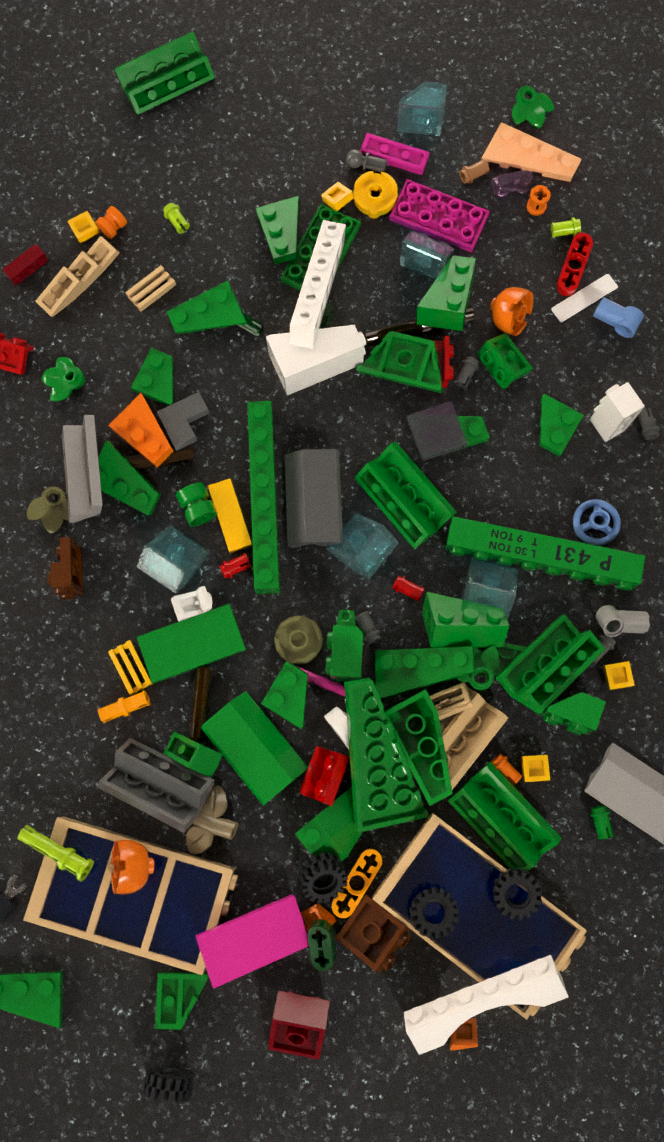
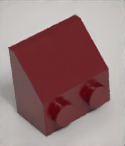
(298, 1024)

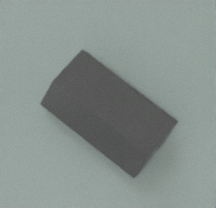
(313, 497)
(157, 785)

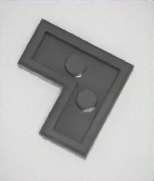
(179, 415)

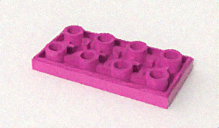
(439, 215)
(252, 940)

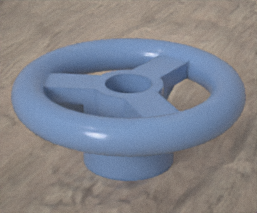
(603, 516)

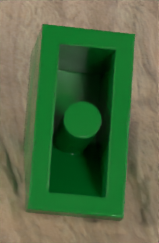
(192, 754)

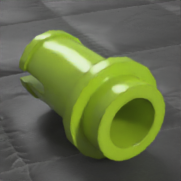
(173, 213)
(566, 228)

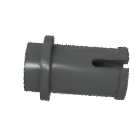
(466, 371)
(648, 424)
(368, 628)
(608, 643)

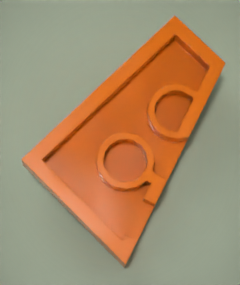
(142, 432)

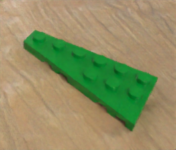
(379, 772)

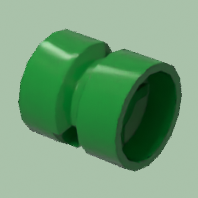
(195, 501)

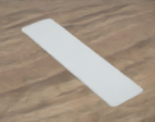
(584, 298)

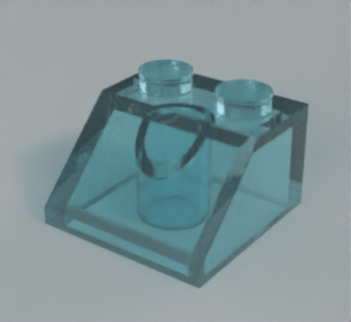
(423, 109)
(425, 254)
(364, 545)
(172, 559)
(491, 584)

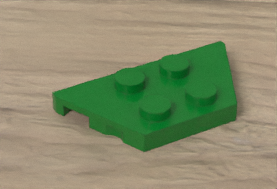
(405, 361)

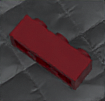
(25, 264)

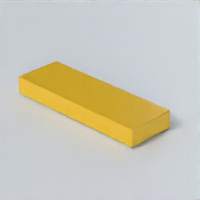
(230, 516)

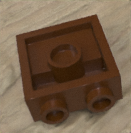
(67, 575)
(374, 935)

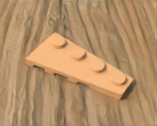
(526, 152)

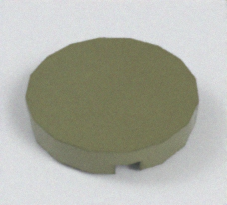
(298, 640)

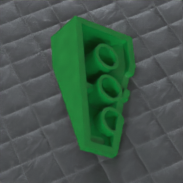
(421, 741)
(332, 829)

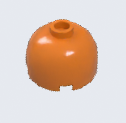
(510, 309)
(130, 866)

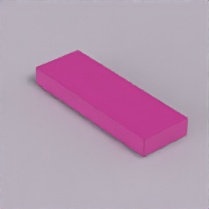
(396, 153)

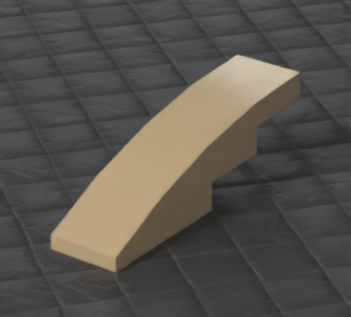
(78, 277)

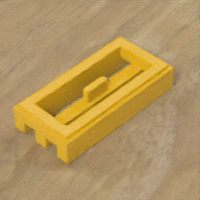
(121, 649)

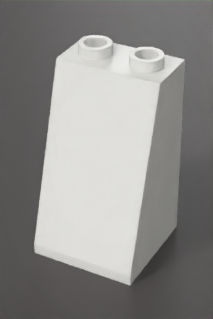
(333, 353)

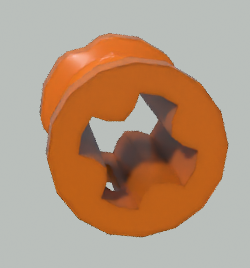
(538, 200)

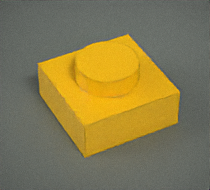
(337, 196)
(83, 227)
(618, 675)
(535, 768)

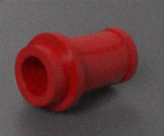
(234, 566)
(408, 588)

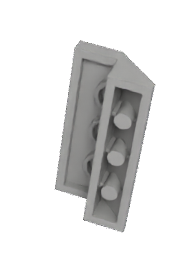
(81, 470)
(630, 790)

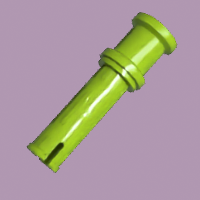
(64, 857)

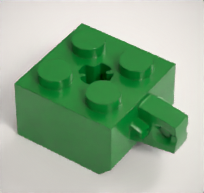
(346, 648)

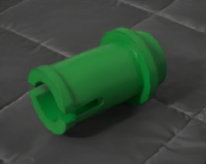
(602, 822)

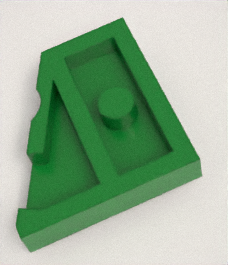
(156, 377)
(556, 424)
(288, 694)
(176, 997)

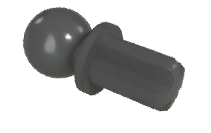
(356, 159)

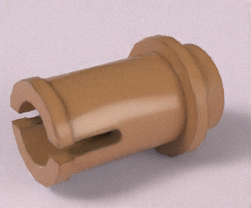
(474, 171)

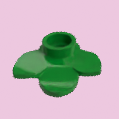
(532, 109)
(60, 379)
(485, 664)

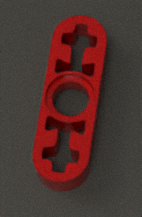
(574, 255)

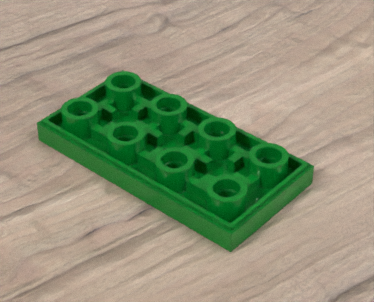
(297, 268)
(191, 643)

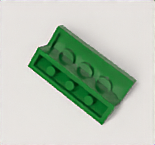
(164, 73)
(405, 495)
(549, 664)
(254, 747)
(504, 818)

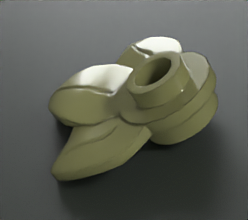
(50, 513)

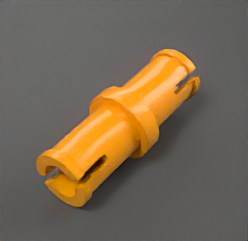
(124, 706)

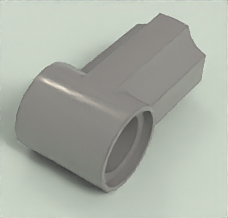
(621, 621)

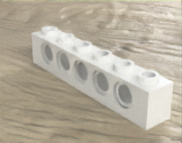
(317, 284)

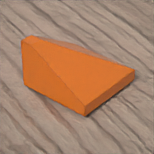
(315, 913)
(464, 1036)

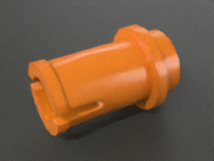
(506, 768)

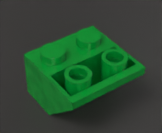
(578, 712)

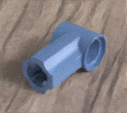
(623, 319)

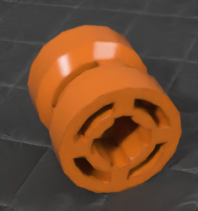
(111, 222)

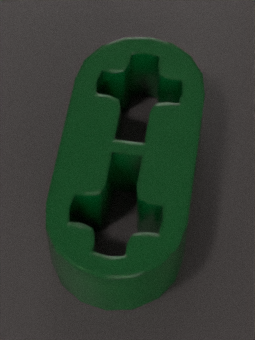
(326, 945)

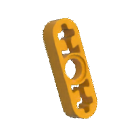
(372, 869)

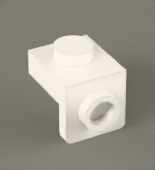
(192, 603)

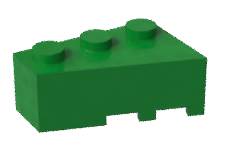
(448, 296)
(463, 622)

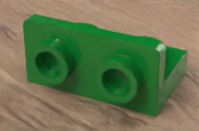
(503, 360)

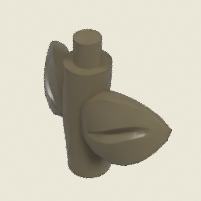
(210, 823)

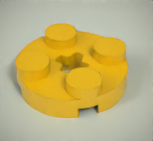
(375, 182)

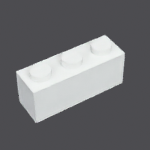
(616, 411)

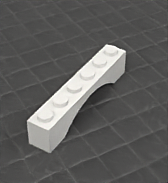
(530, 984)

